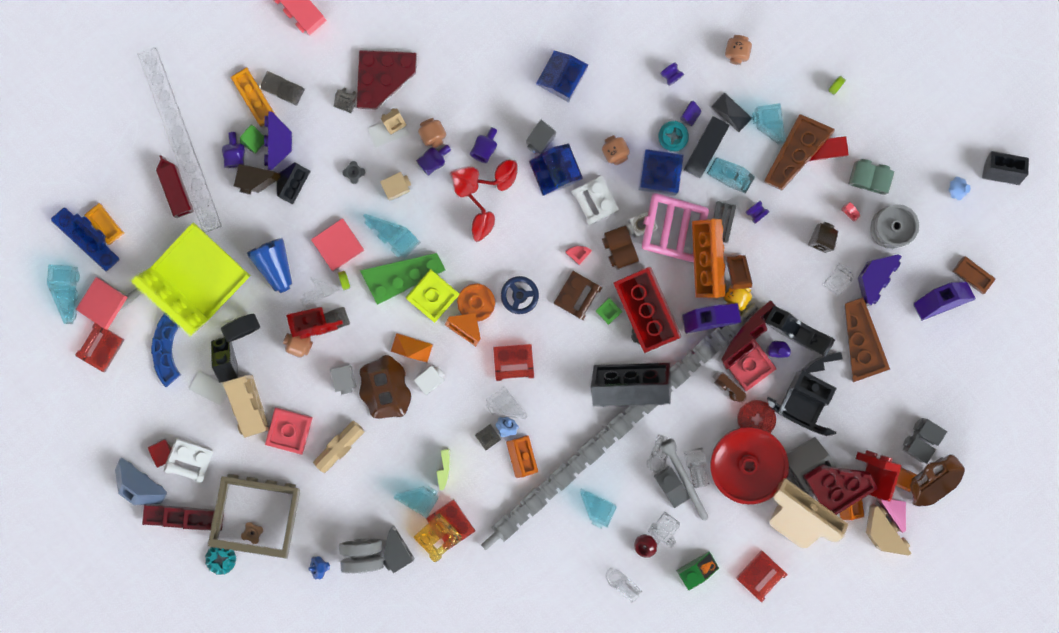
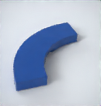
(162, 350)

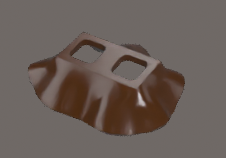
(395, 385)
(937, 484)

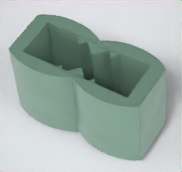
(871, 177)

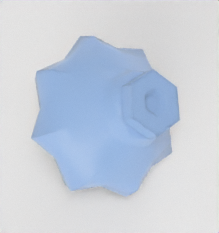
(959, 188)
(506, 426)

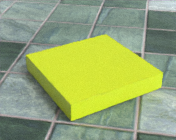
(432, 295)

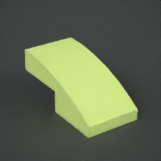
(443, 474)

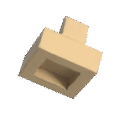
(393, 121)

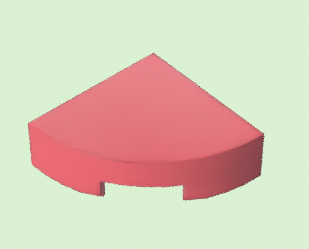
(851, 211)
(578, 253)

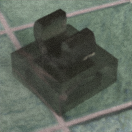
(345, 100)
(488, 437)

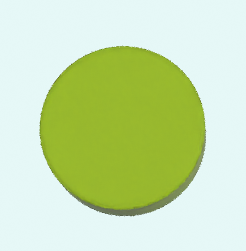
(836, 85)
(344, 280)

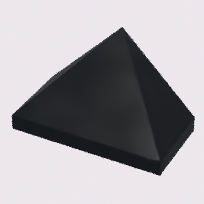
(731, 112)
(291, 182)

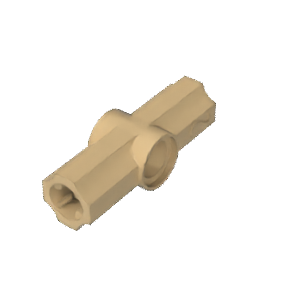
(338, 446)

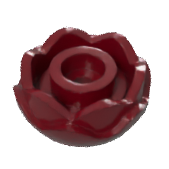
(649, 542)

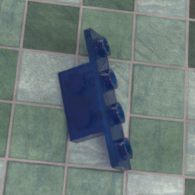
(86, 238)

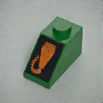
(698, 570)

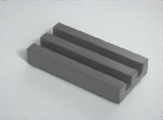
(726, 206)

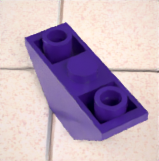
(278, 141)
(876, 276)
(943, 299)
(711, 317)

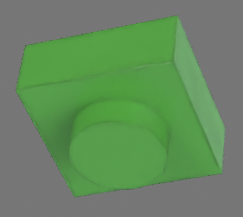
(608, 311)

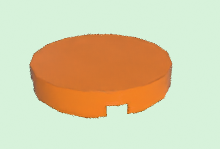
(476, 299)

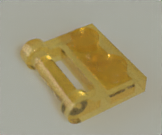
(433, 532)

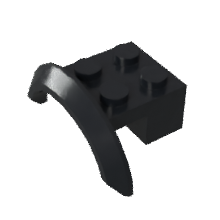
(805, 402)

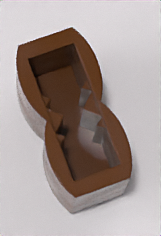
(620, 247)

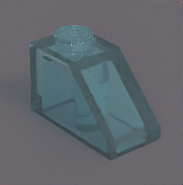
(770, 122)
(731, 175)
(419, 499)
(598, 509)

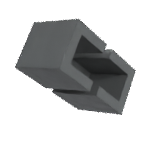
(928, 431)

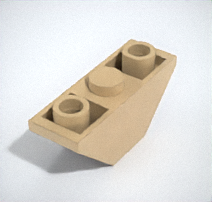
(884, 533)

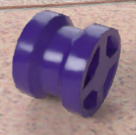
(672, 74)
(757, 212)

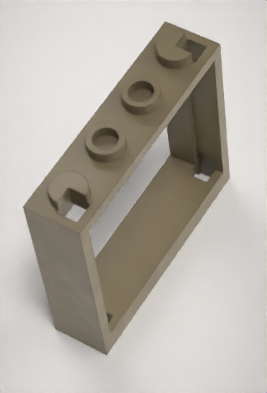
(252, 483)

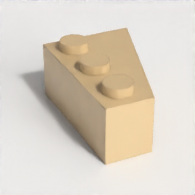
(246, 405)

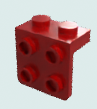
(310, 323)
(883, 473)

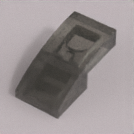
(281, 88)

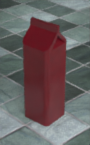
(174, 188)

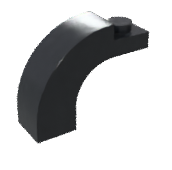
(799, 332)

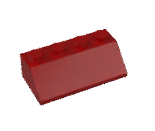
(647, 309)

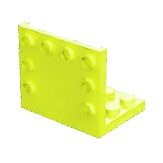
(191, 279)

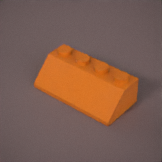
(708, 258)

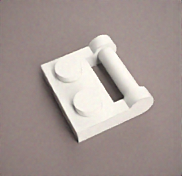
(601, 198)
(190, 454)

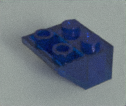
(562, 75)
(555, 169)

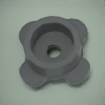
(353, 167)

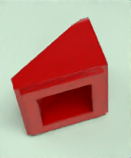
(160, 452)

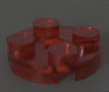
(754, 407)

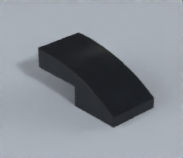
(818, 363)

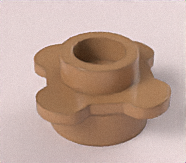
(258, 530)

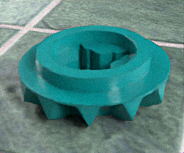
(681, 131)
(217, 568)

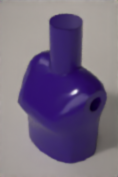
(484, 146)
(233, 152)
(433, 159)
(778, 349)

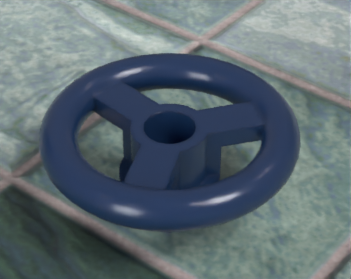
(514, 308)

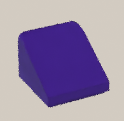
(691, 113)

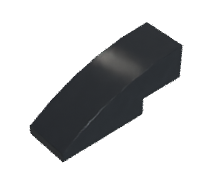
(706, 147)

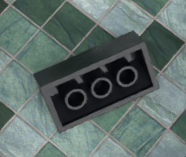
(631, 384)

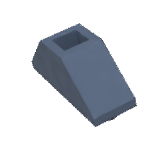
(137, 486)

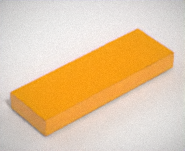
(252, 95)

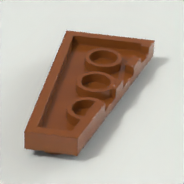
(800, 146)
(864, 345)

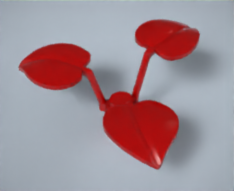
(466, 182)

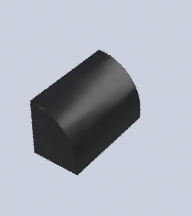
(1006, 168)

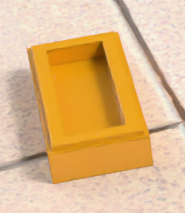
(104, 222)

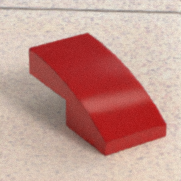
(831, 149)

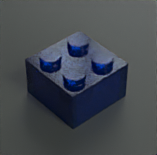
(661, 172)

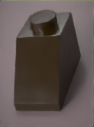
(254, 179)
(824, 237)

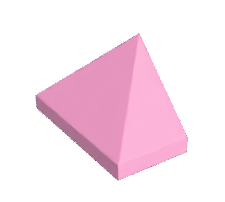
(896, 512)

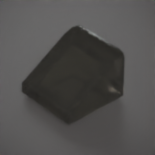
(337, 315)

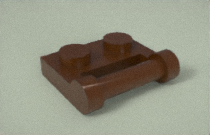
(571, 292)
(725, 383)

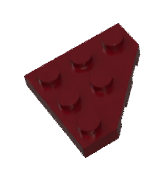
(382, 75)
(839, 487)

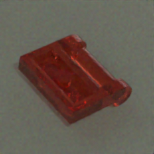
(105, 349)
(511, 356)
(456, 518)
(757, 571)

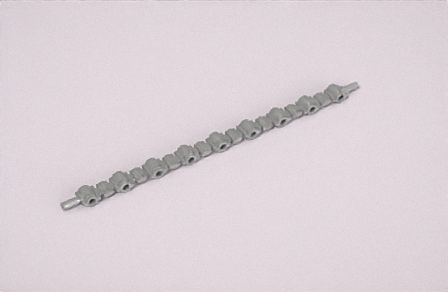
(617, 428)

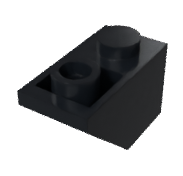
(223, 360)

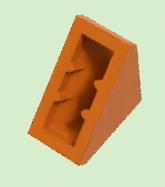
(465, 326)
(411, 348)

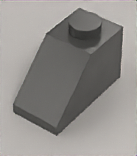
(540, 137)
(672, 486)
(396, 552)

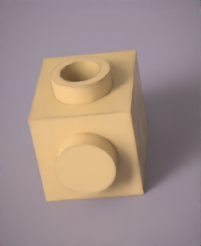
(396, 186)

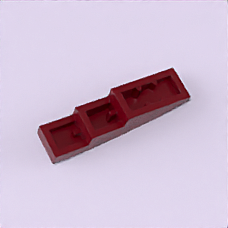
(744, 341)
(178, 517)

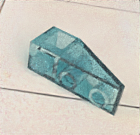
(400, 238)
(62, 285)

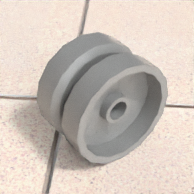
(902, 233)
(361, 555)

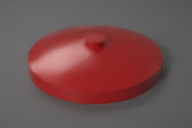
(749, 465)

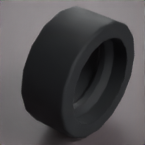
(240, 327)

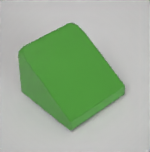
(252, 139)

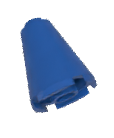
(273, 264)

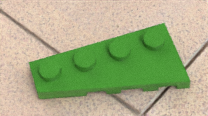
(400, 276)

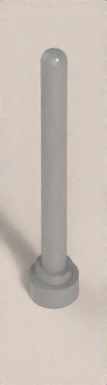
(669, 447)

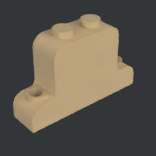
(804, 518)

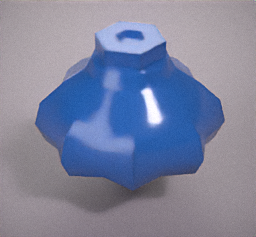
(318, 567)

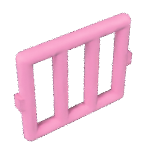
(649, 222)

